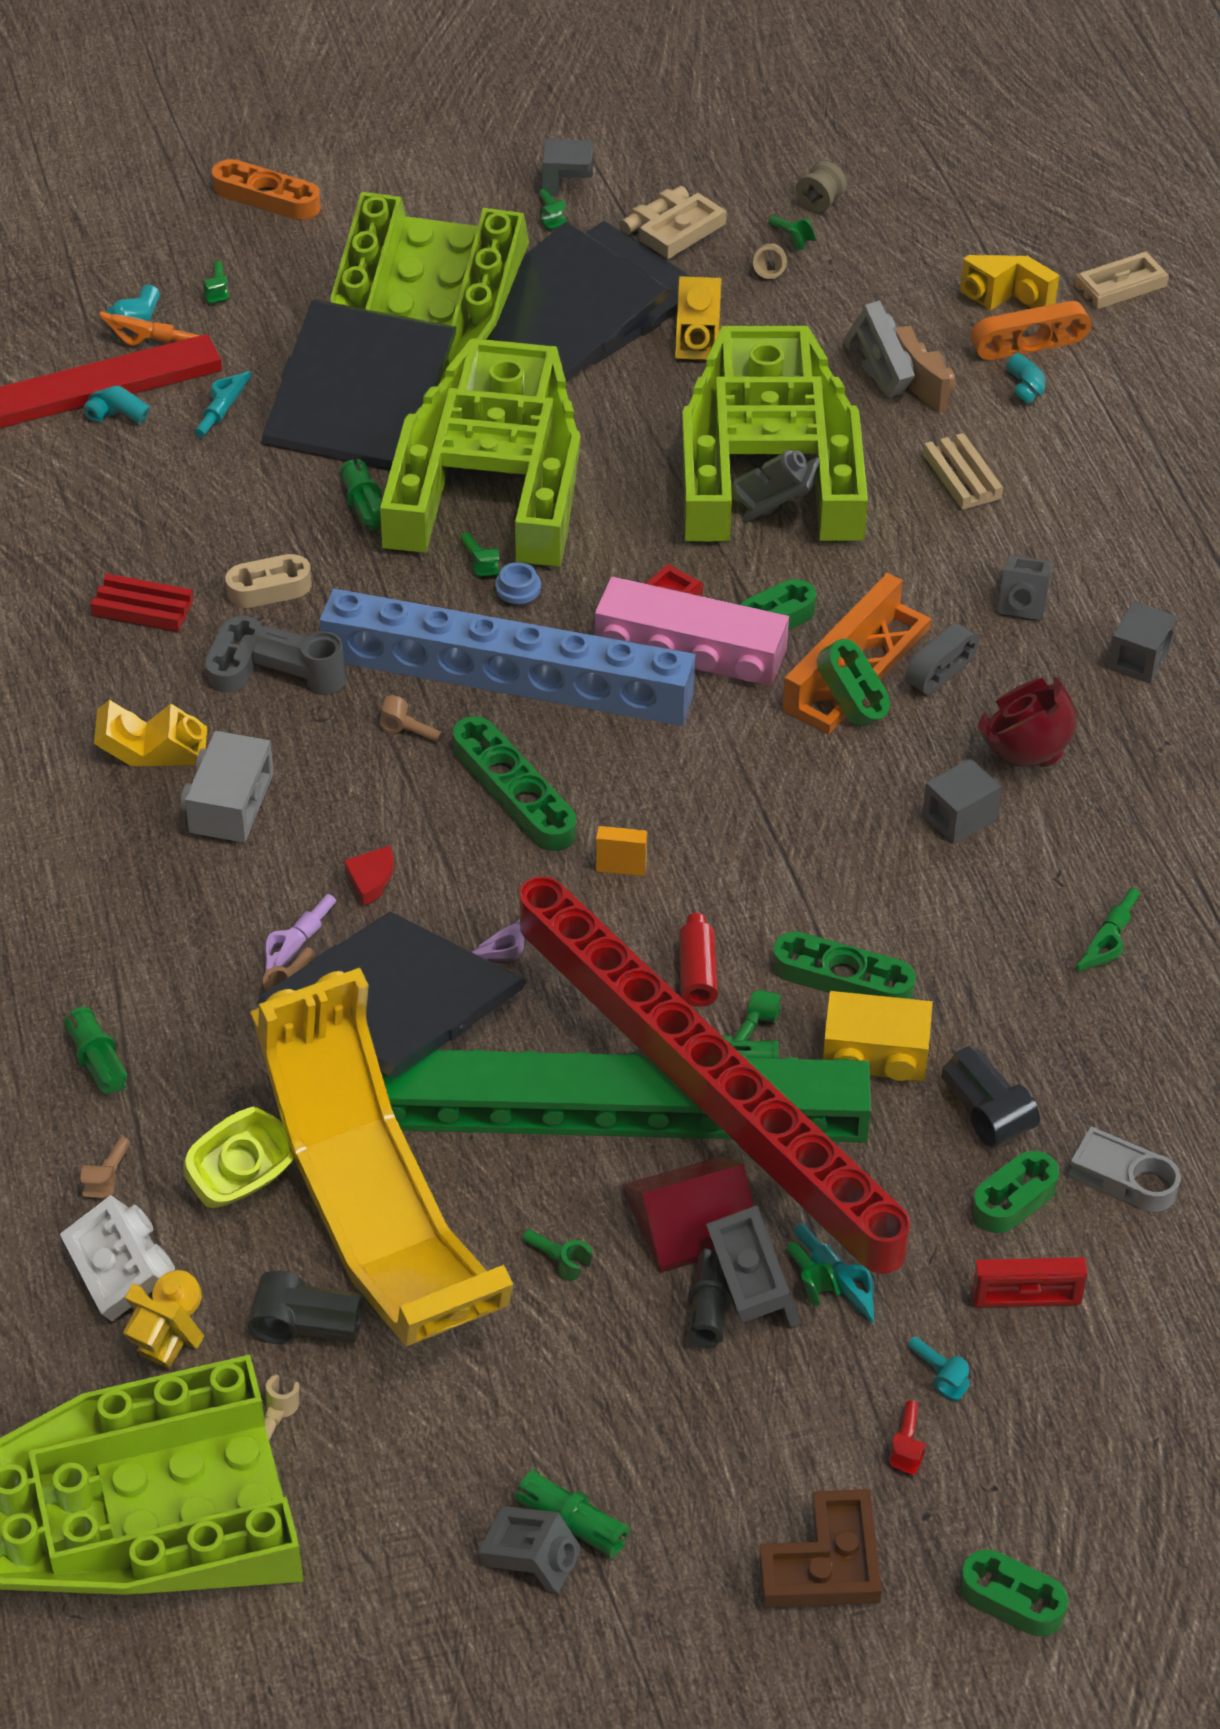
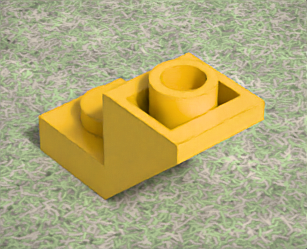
(999, 277)
(697, 317)
(165, 740)

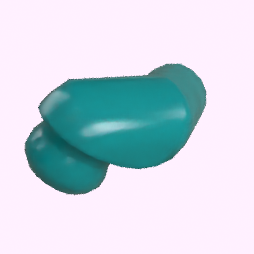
(139, 307)
(1031, 378)
(115, 401)

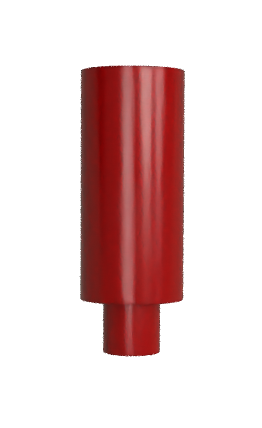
(698, 962)

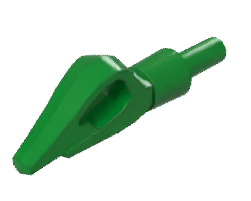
(1109, 934)

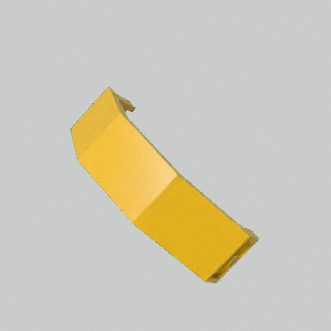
(362, 1165)

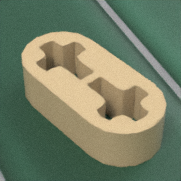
(268, 580)

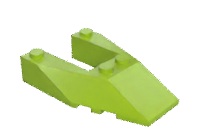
(768, 396)
(497, 413)

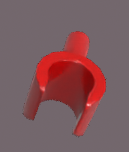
(907, 1451)

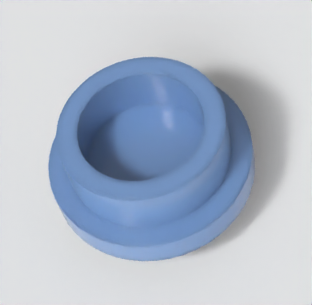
(518, 583)

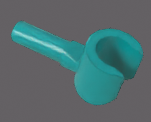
(952, 1376)

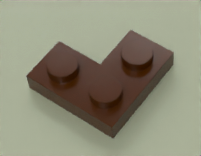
(836, 1567)

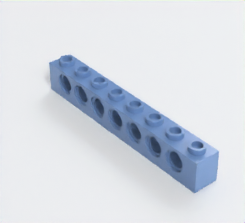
(512, 657)

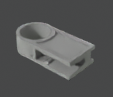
(1113, 1165)

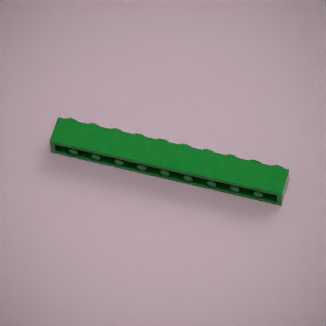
(606, 1095)

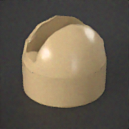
(760, 261)

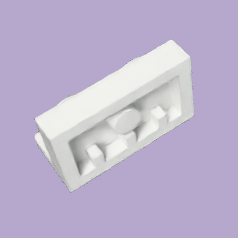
(113, 1252)

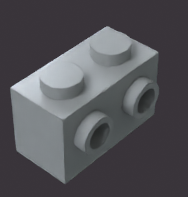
(228, 786)

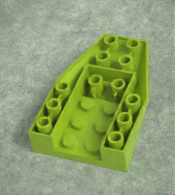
(431, 266)
(147, 1490)

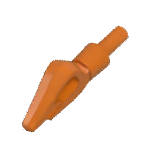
(144, 329)

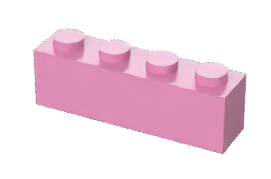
(721, 634)

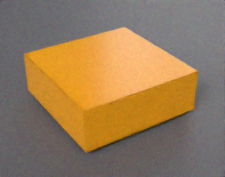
(621, 851)

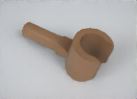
(395, 718)
(277, 974)
(101, 1179)

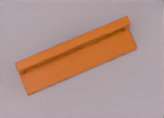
(866, 627)

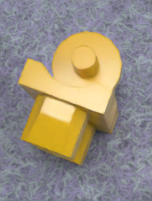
(165, 1322)

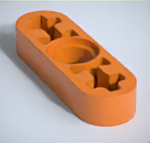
(290, 196)
(1002, 334)

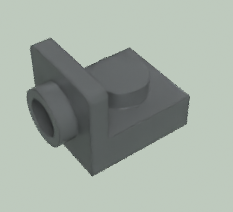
(1025, 587)
(531, 1543)

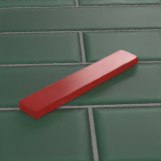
(133, 372)

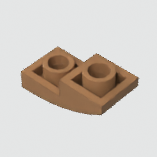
(932, 378)

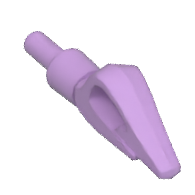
(294, 938)
(503, 946)

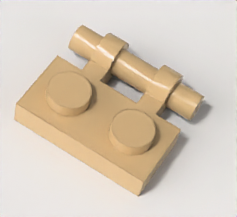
(674, 221)

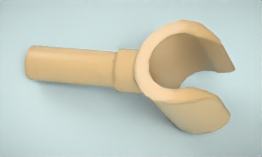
(279, 1405)

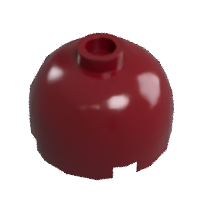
(1031, 724)

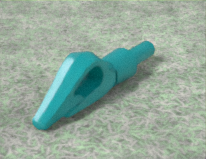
(224, 394)
(844, 1273)

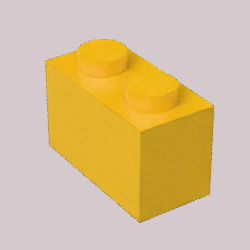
(879, 1030)

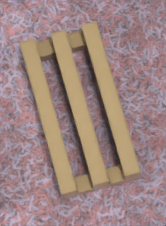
(1121, 280)
(970, 470)

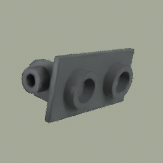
(788, 478)

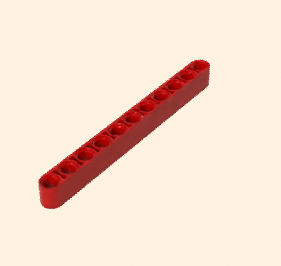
(716, 1076)

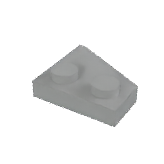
(877, 340)

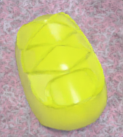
(237, 1157)

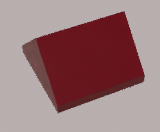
(679, 1204)

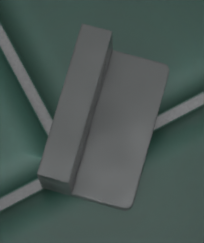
(751, 1266)

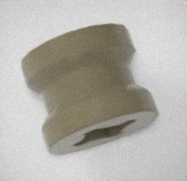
(821, 186)

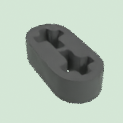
(226, 651)
(942, 658)

